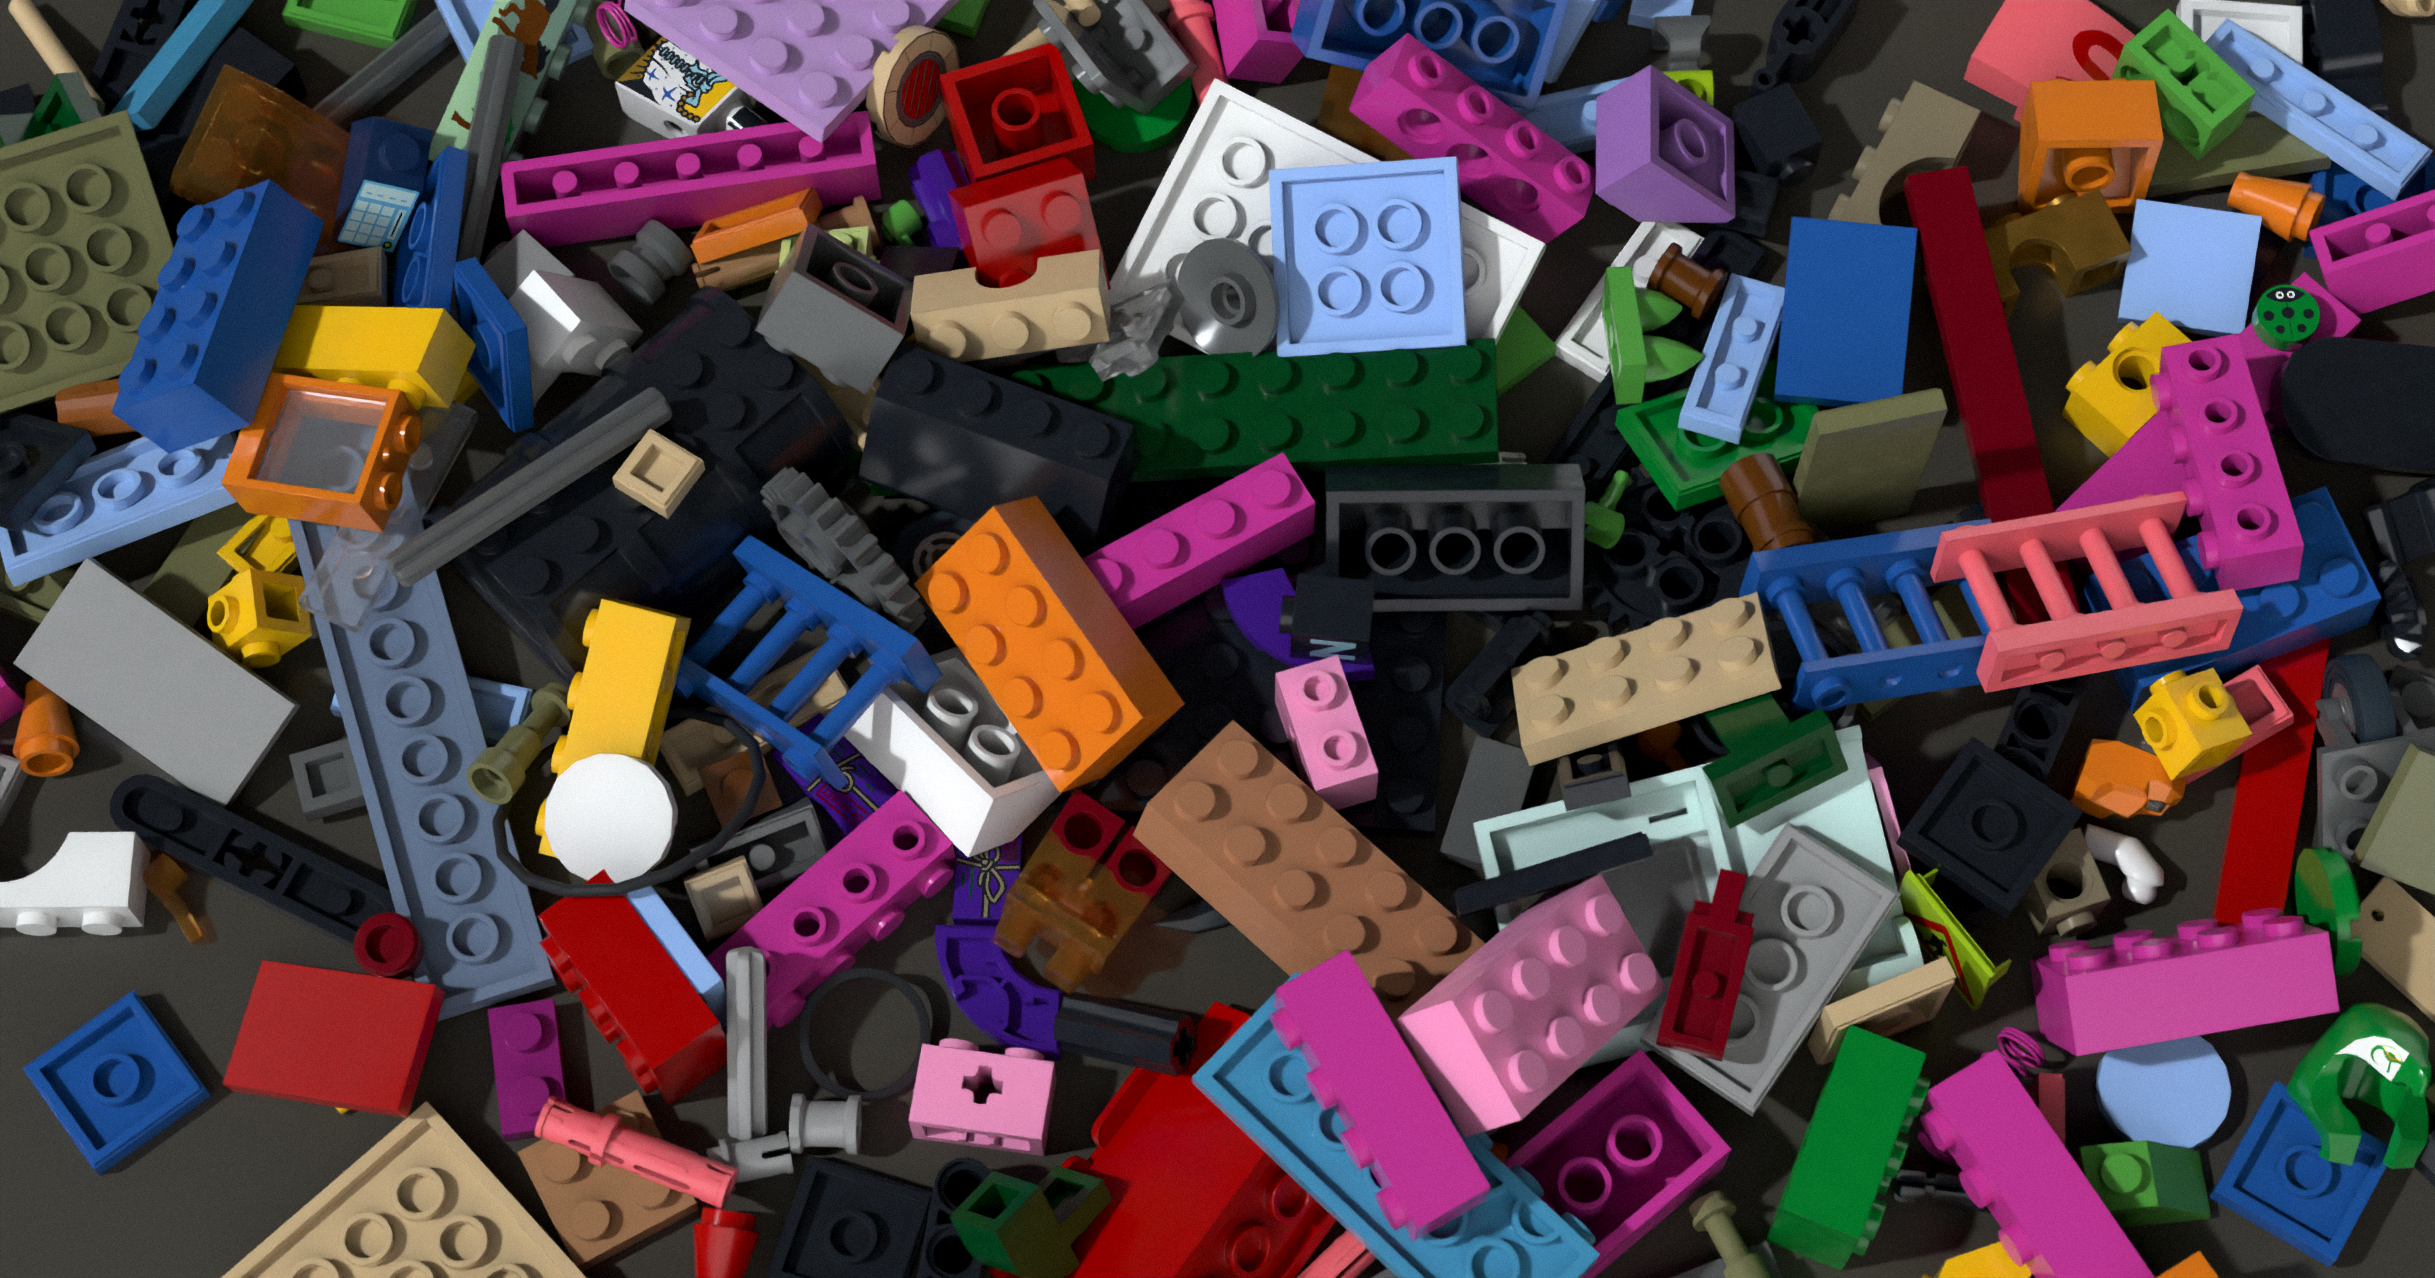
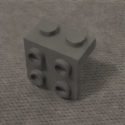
(1123, 54)

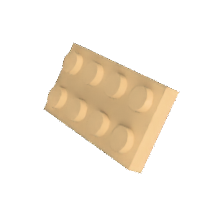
(1644, 678)

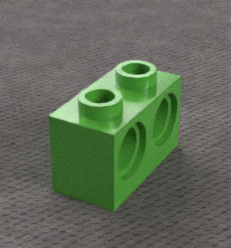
(2195, 89)

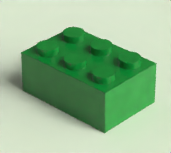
(1850, 1149)

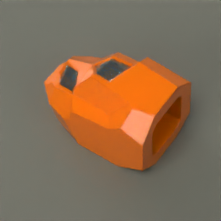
(2123, 782)

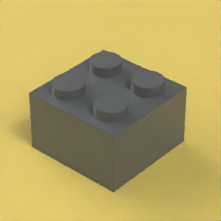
(836, 309)

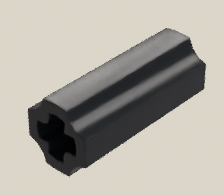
(1126, 1033)

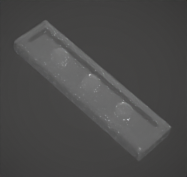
(355, 563)

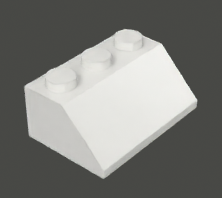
(955, 756)

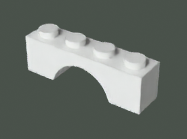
(87, 884)

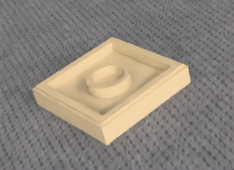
(1884, 1007)

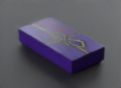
(858, 797)
(984, 882)

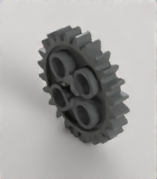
(841, 548)

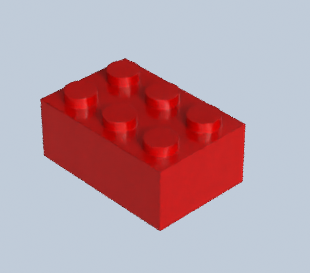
(633, 992)

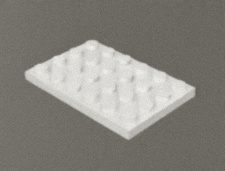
(1223, 191)

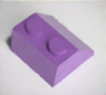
(1664, 152)

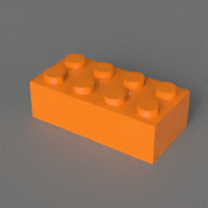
(1048, 643)

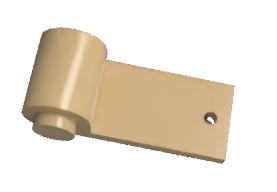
(2399, 942)

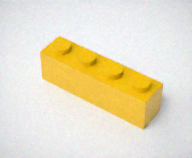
(378, 347)
(623, 690)

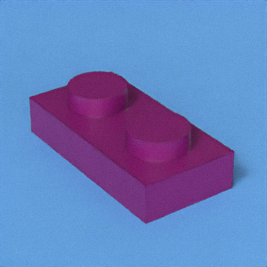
(526, 1063)

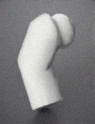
(2131, 857)

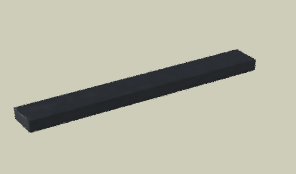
(1592, 436)

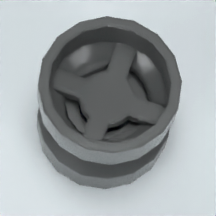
(652, 261)

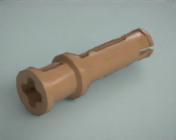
(763, 260)

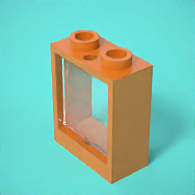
(324, 452)

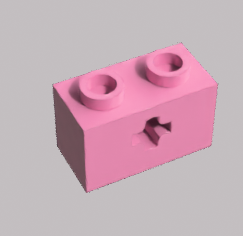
(1326, 733)
(1013, 1116)

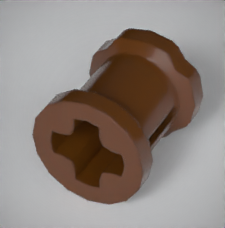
(1687, 281)

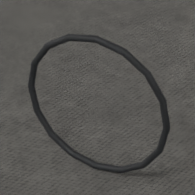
(658, 876)

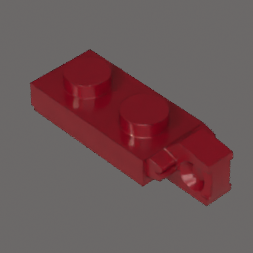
(1708, 972)

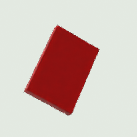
(334, 1038)

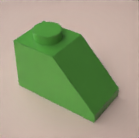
(2146, 1181)

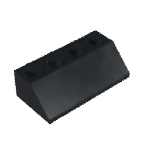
(985, 441)
(1458, 535)

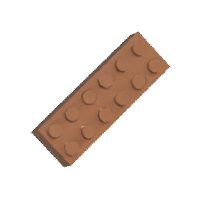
(1299, 874)

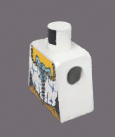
(682, 95)

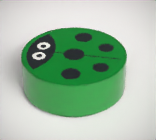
(2285, 317)

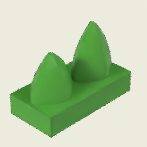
(1635, 356)

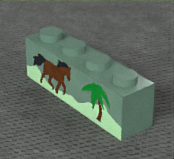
(543, 30)

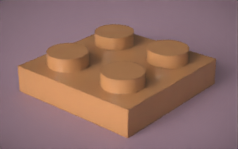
(607, 1206)

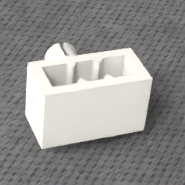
(570, 327)

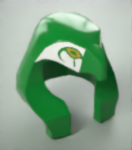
(2373, 1058)

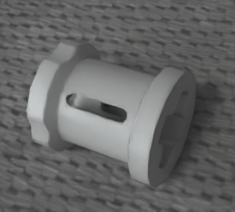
(825, 1124)

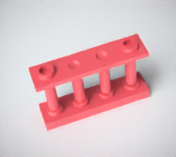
(2075, 641)

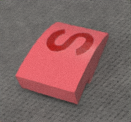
(2045, 43)

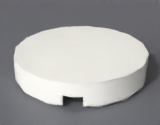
(611, 817)

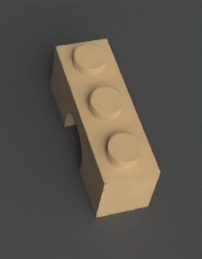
(1053, 309)

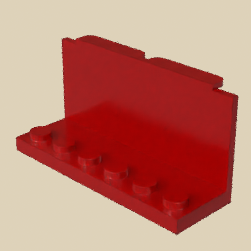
(1189, 1184)

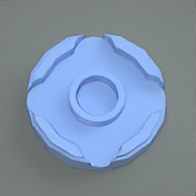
(2164, 1092)

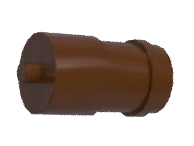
(1765, 503)

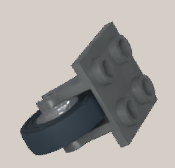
(2364, 743)

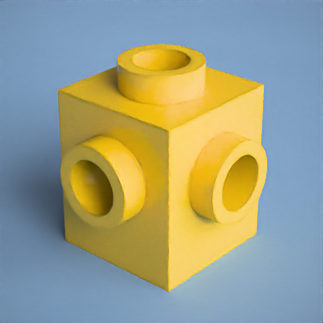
(259, 616)
(2191, 722)

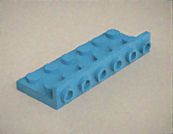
(1504, 1237)

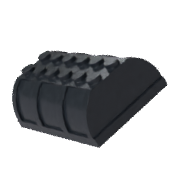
(730, 406)

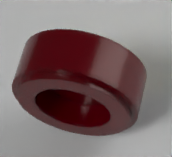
(388, 946)

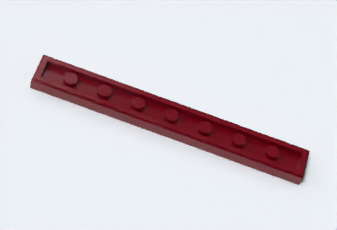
(1982, 366)

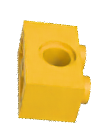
(2101, 403)

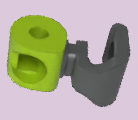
(1684, 40)

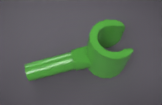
(900, 223)
(1603, 522)

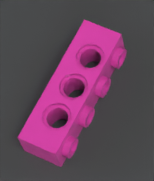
(1501, 155)

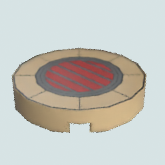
(907, 88)

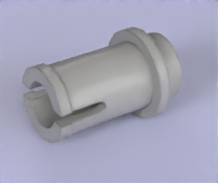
(748, 1156)

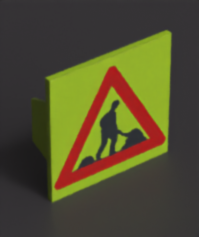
(1943, 936)

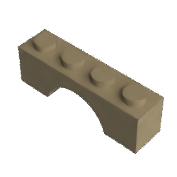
(1920, 136)

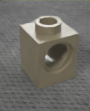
(2067, 916)

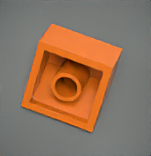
(2088, 140)

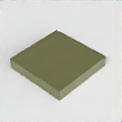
(2402, 829)

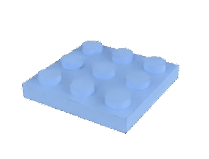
(1368, 257)

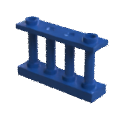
(1847, 574)
(808, 604)

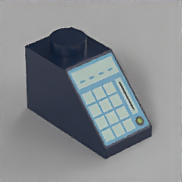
(380, 182)

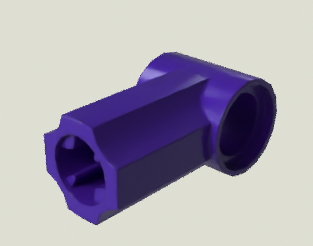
(931, 180)

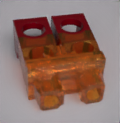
(1070, 910)

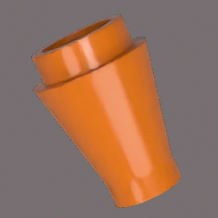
(2285, 205)
(45, 733)

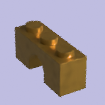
(2069, 239)

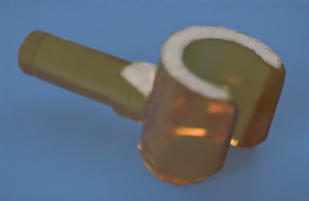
(163, 879)

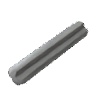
(746, 1043)

